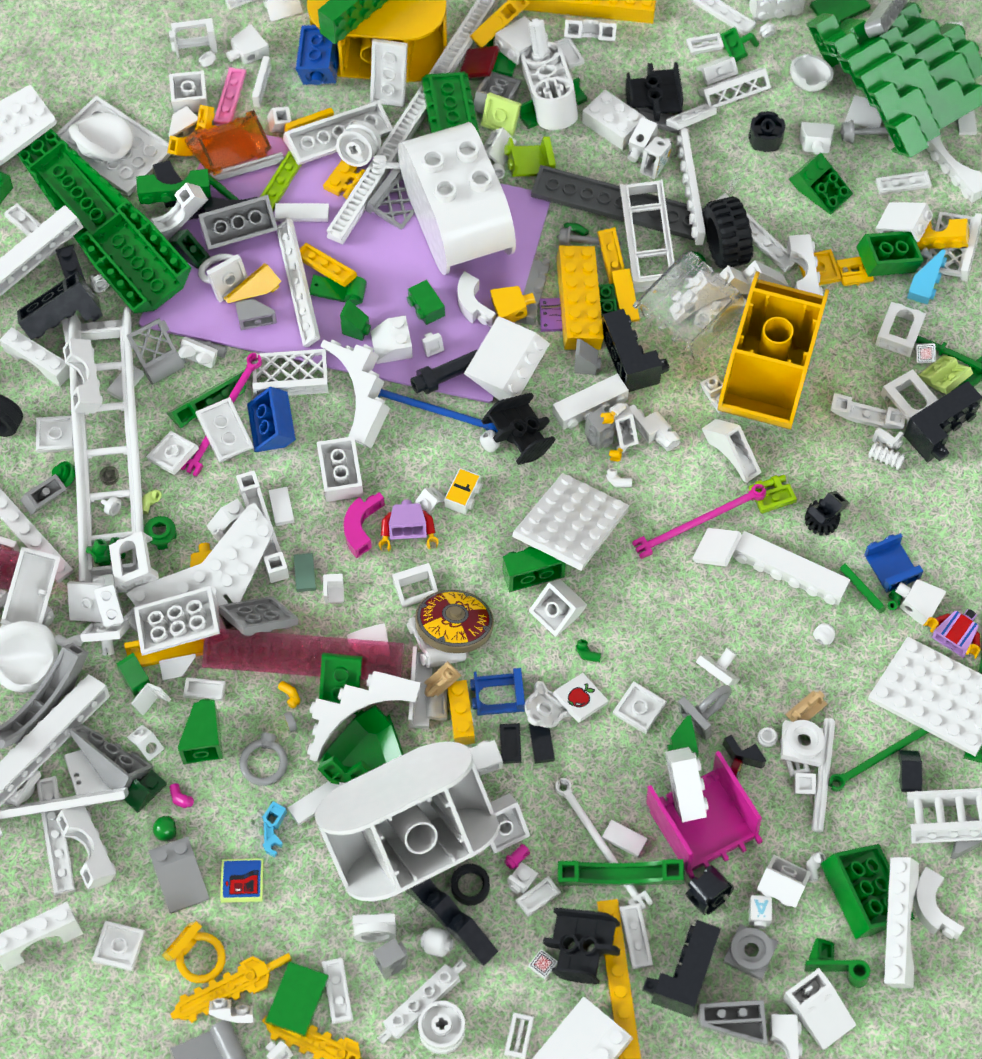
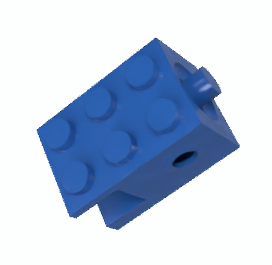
(316, 57)

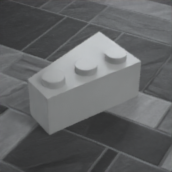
(735, 1019)

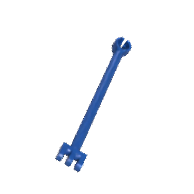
(436, 409)

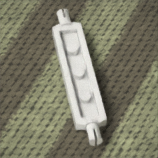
(431, 991)

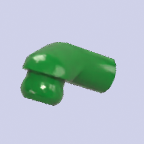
(579, 229)
(896, 600)
(585, 653)

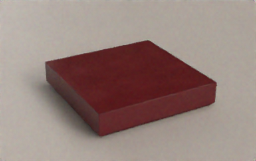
(480, 61)

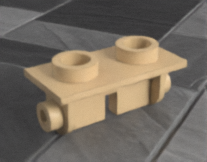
(441, 680)
(807, 707)

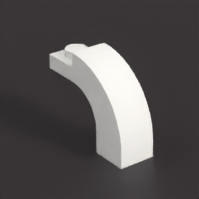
(927, 908)

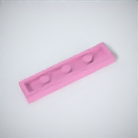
(230, 96)

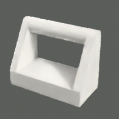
(411, 576)

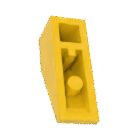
(258, 283)

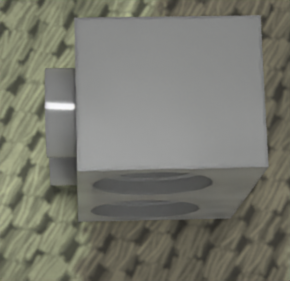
(390, 958)

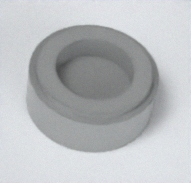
(290, 721)

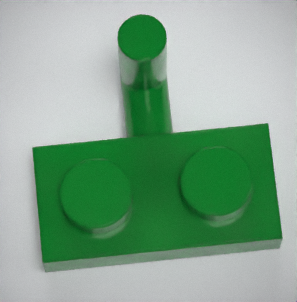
(735, 44)

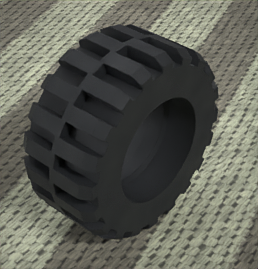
(728, 232)

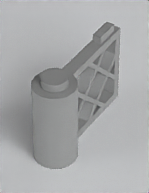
(160, 366)

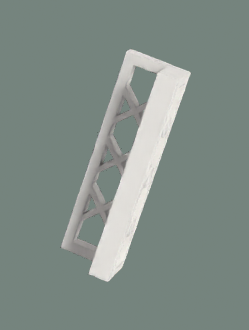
(734, 81)

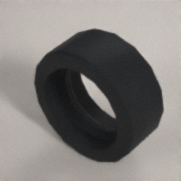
(470, 900)

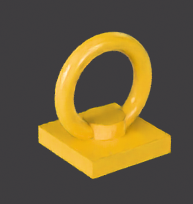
(185, 942)

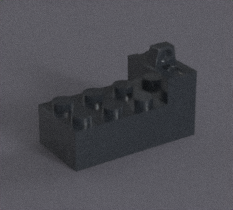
(58, 304)
(631, 363)
(930, 427)
(682, 990)

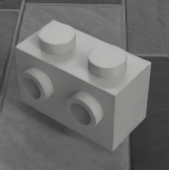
(598, 434)

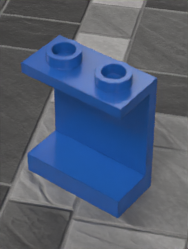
(891, 563)

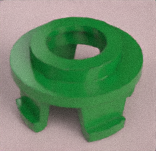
(162, 540)

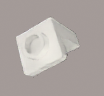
(884, 438)
(521, 879)

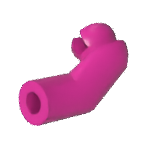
(180, 799)

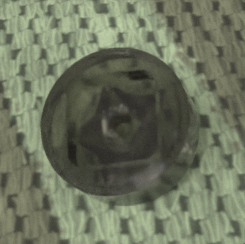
(109, 475)

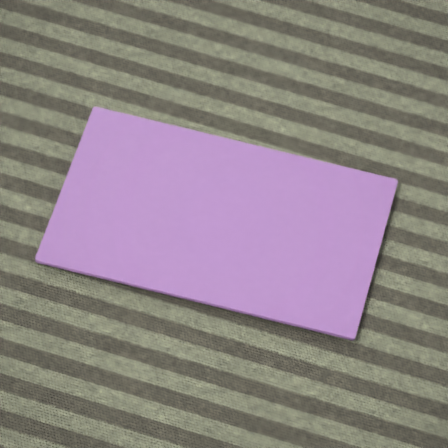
(379, 253)

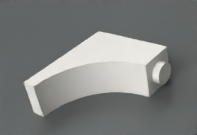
(733, 444)

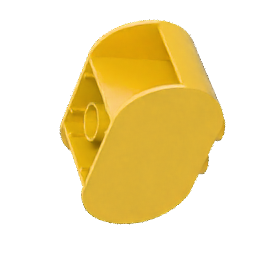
(405, 21)
(772, 353)

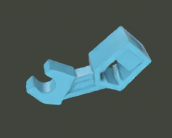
(270, 838)

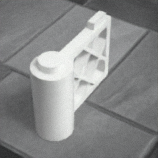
(430, 656)

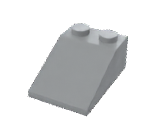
(496, 84)
(179, 875)

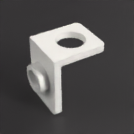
(428, 499)
(147, 697)
(141, 738)

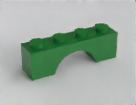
(153, 191)

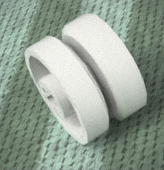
(358, 143)
(441, 1014)

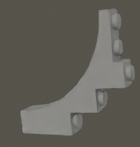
(57, 684)

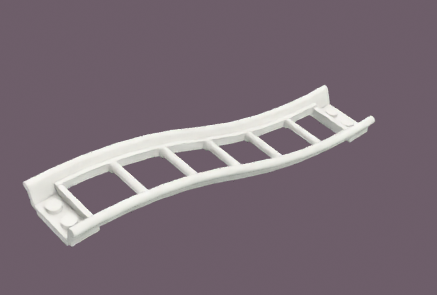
(99, 331)

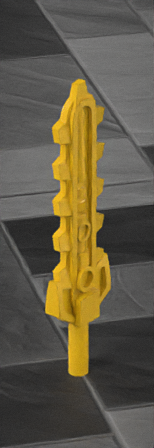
(251, 976)
(320, 1045)

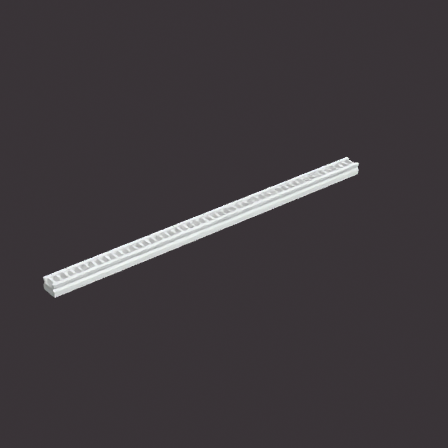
(407, 124)

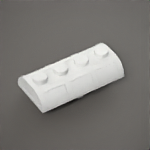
(30, 587)

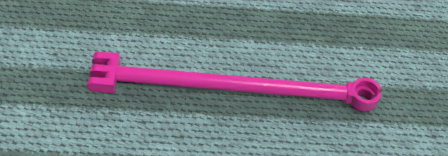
(194, 462)
(647, 545)

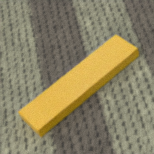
(327, 265)

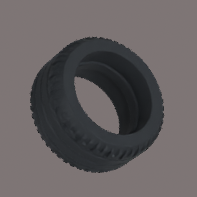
(10, 416)

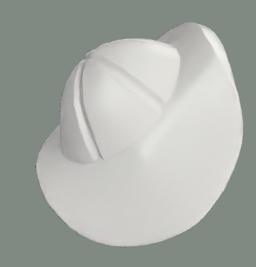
(102, 136)
(26, 655)

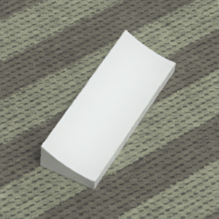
(320, 137)

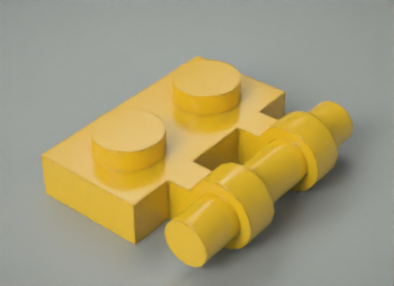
(341, 177)

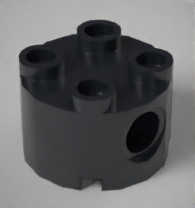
(766, 131)
(709, 890)

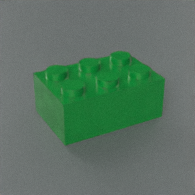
(889, 253)
(530, 568)

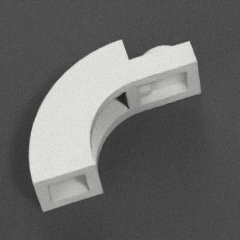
(468, 305)

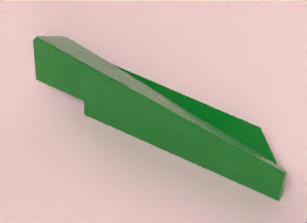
(186, 412)

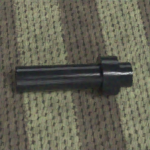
(428, 379)

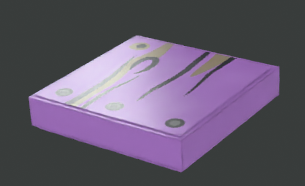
(550, 315)

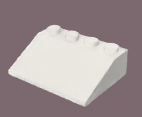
(506, 359)
(177, 620)
(585, 1035)

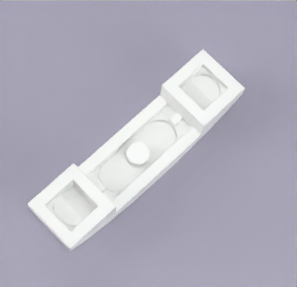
(865, 414)

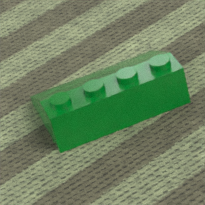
(861, 888)

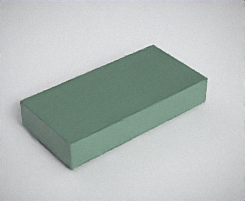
(304, 572)

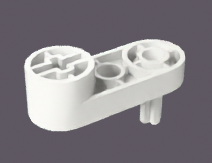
(549, 80)

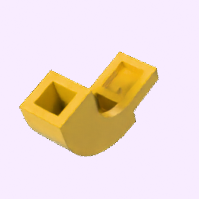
(178, 145)

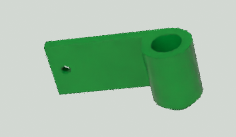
(332, 290)
(857, 970)

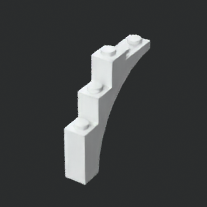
(743, 280)
(370, 409)
(330, 714)

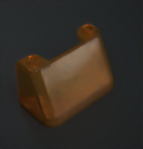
(229, 143)

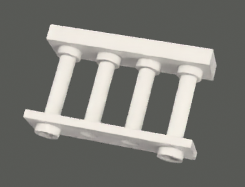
(945, 831)

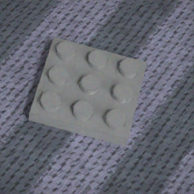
(258, 615)

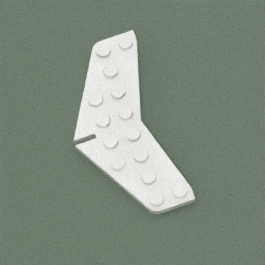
(225, 569)

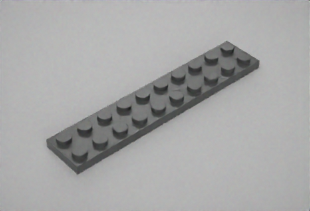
(605, 200)

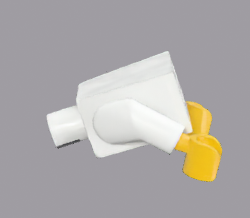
(624, 428)

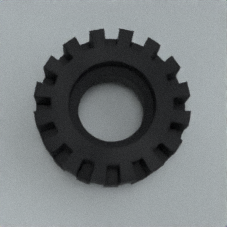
(817, 526)

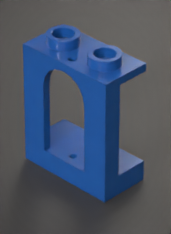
(481, 682)

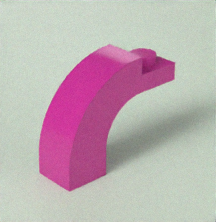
(355, 537)

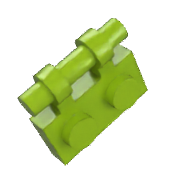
(777, 497)

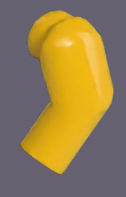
(291, 692)

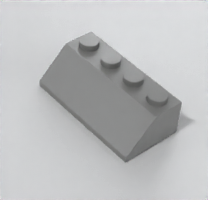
(237, 222)

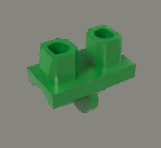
(101, 552)

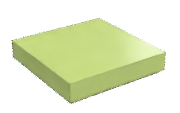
(500, 113)

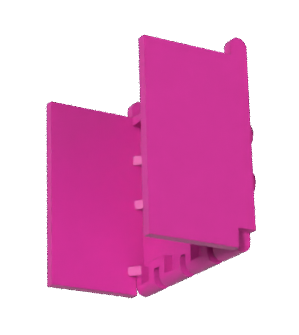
(728, 824)

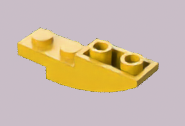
(498, 21)

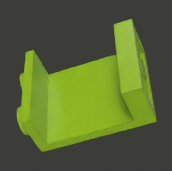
(528, 159)

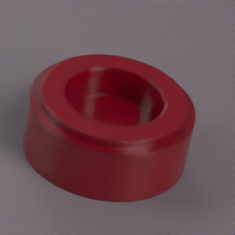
(736, 766)

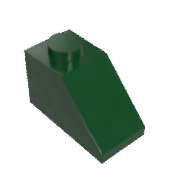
(189, 248)

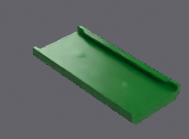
(448, 100)

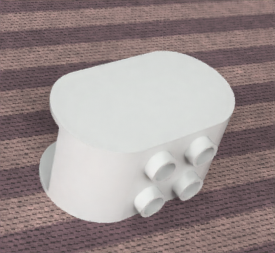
(456, 196)
(407, 821)

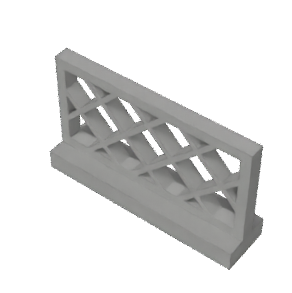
(383, 192)

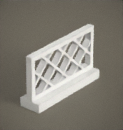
(968, 253)
(293, 386)

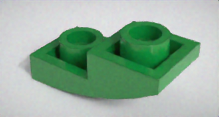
(607, 298)

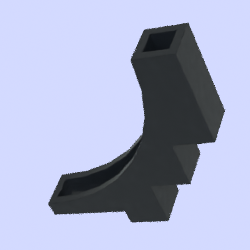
(166, 174)
(456, 922)

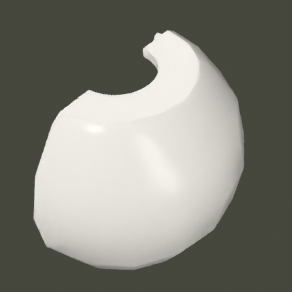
(811, 72)

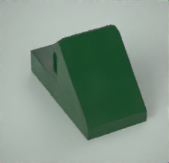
(144, 791)

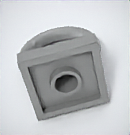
(700, 713)

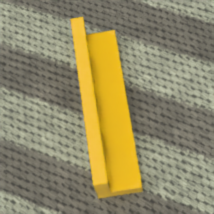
(195, 647)

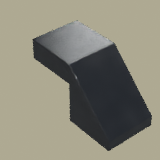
(829, 507)
(751, 756)
(910, 771)

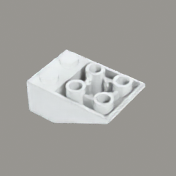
(819, 1009)

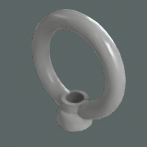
(266, 741)

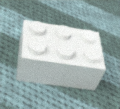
(768, 9)
(611, 119)
(340, 469)
(686, 784)

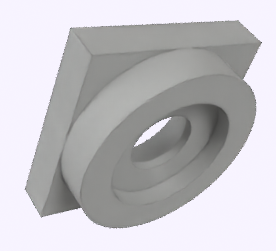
(756, 965)

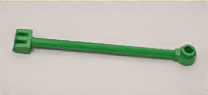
(843, 778)

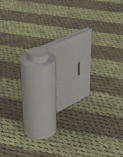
(217, 1043)

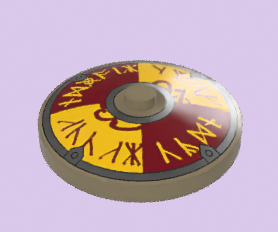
(454, 621)

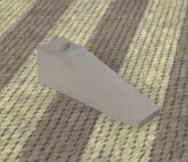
(111, 763)

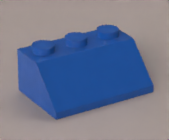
(271, 420)

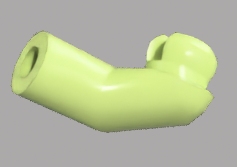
(150, 499)

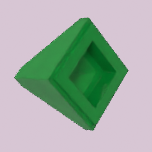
(822, 949)

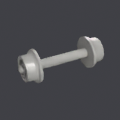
(849, 131)
(565, 238)

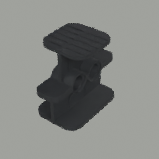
(658, 91)
(519, 426)
(583, 929)

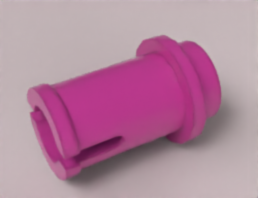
(516, 857)

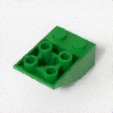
(821, 184)

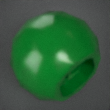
(164, 828)

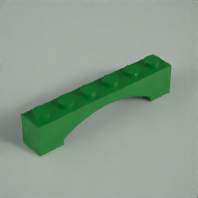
(641, 873)

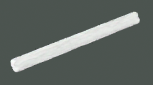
(823, 777)

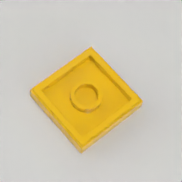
(826, 267)

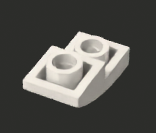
(712, 388)
(223, 1010)

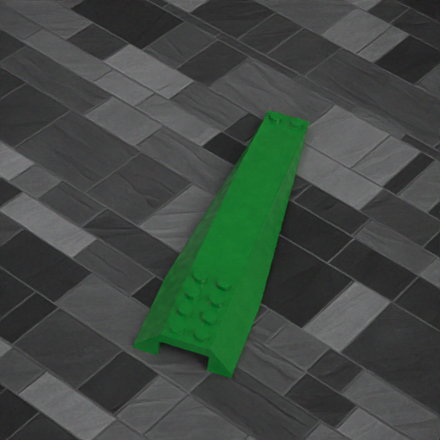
(114, 233)

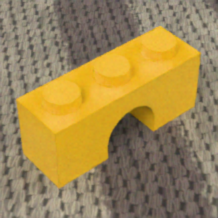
(954, 236)
(461, 713)

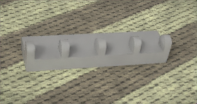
(535, 285)

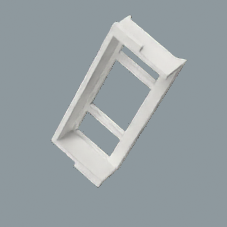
(643, 283)

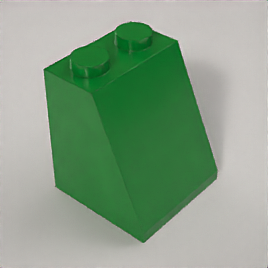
(201, 734)

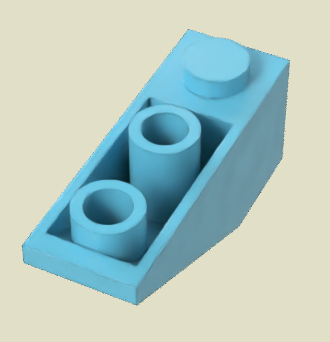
(923, 282)

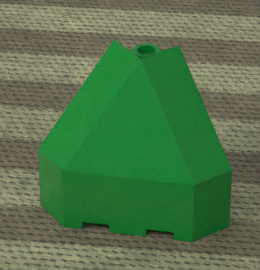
(361, 747)

